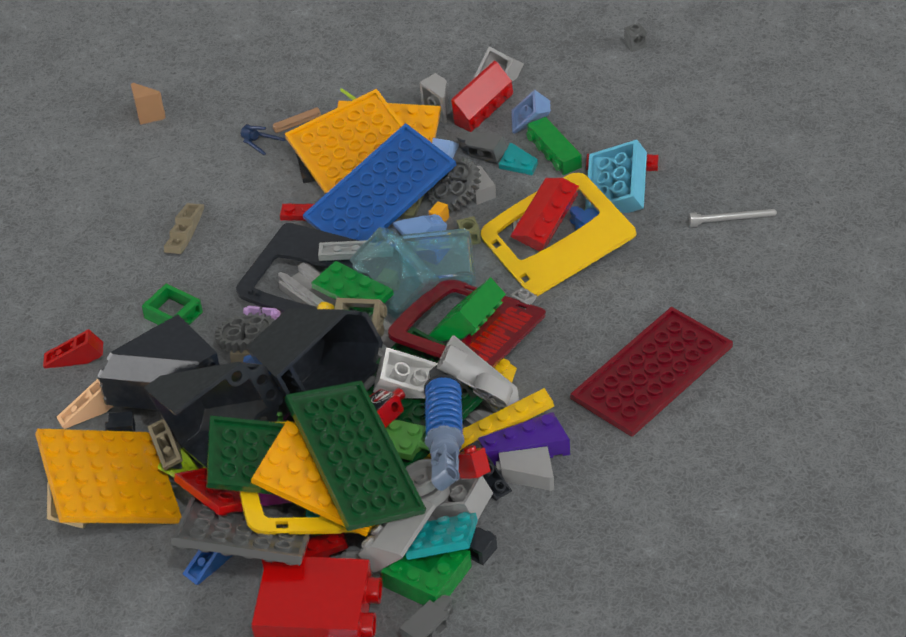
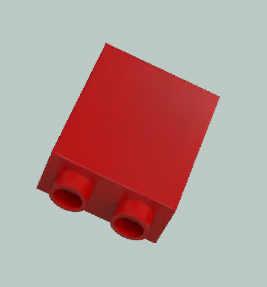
(317, 599)

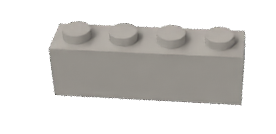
(392, 539)

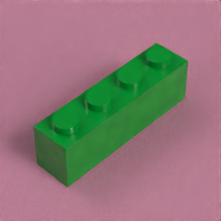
(554, 146)

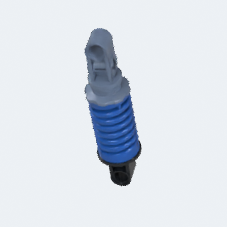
(443, 426)

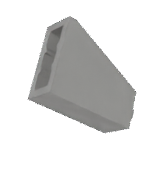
(527, 467)

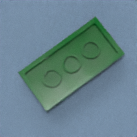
(344, 282)

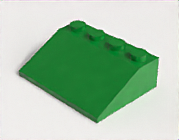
(470, 312)

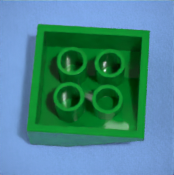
(427, 576)

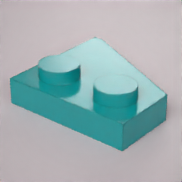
(518, 160)

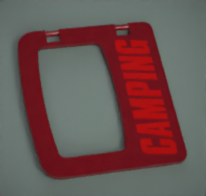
(493, 339)

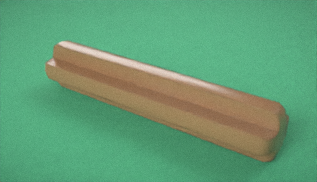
(296, 120)

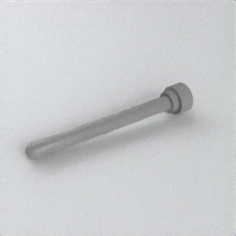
(696, 219)

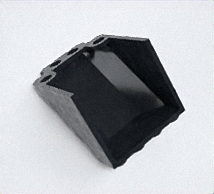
(158, 352)
(220, 390)

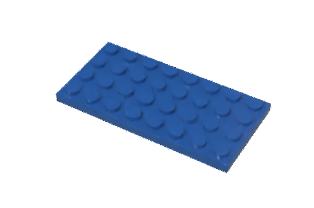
(381, 186)

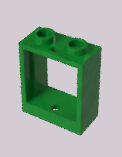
(191, 310)

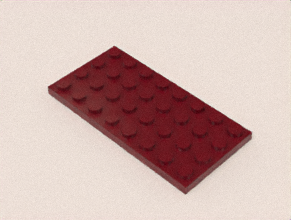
(651, 371)

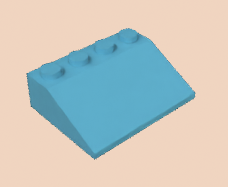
(620, 175)

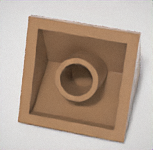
(148, 104)

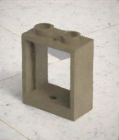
(379, 312)

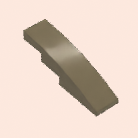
(184, 228)

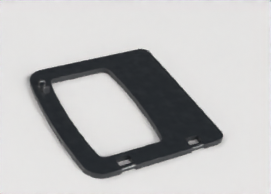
(291, 243)

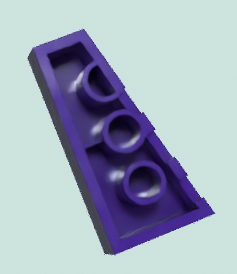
(526, 435)

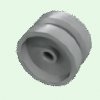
(421, 476)

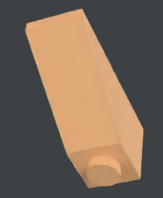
(84, 407)

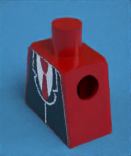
(388, 404)

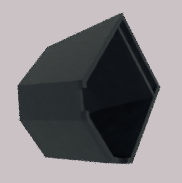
(317, 349)

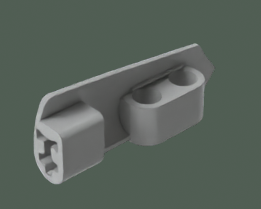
(473, 371)

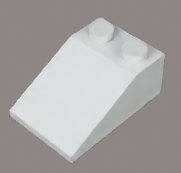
(403, 372)

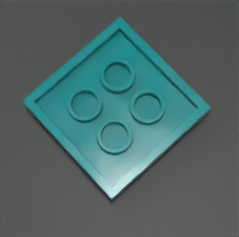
(444, 535)

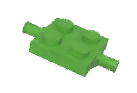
(407, 438)

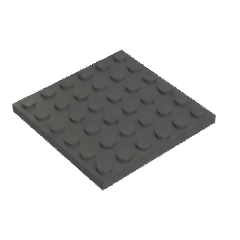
(230, 534)

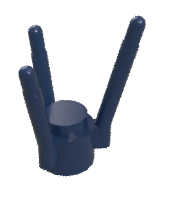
(250, 133)

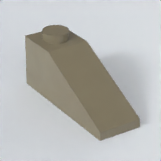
(165, 444)

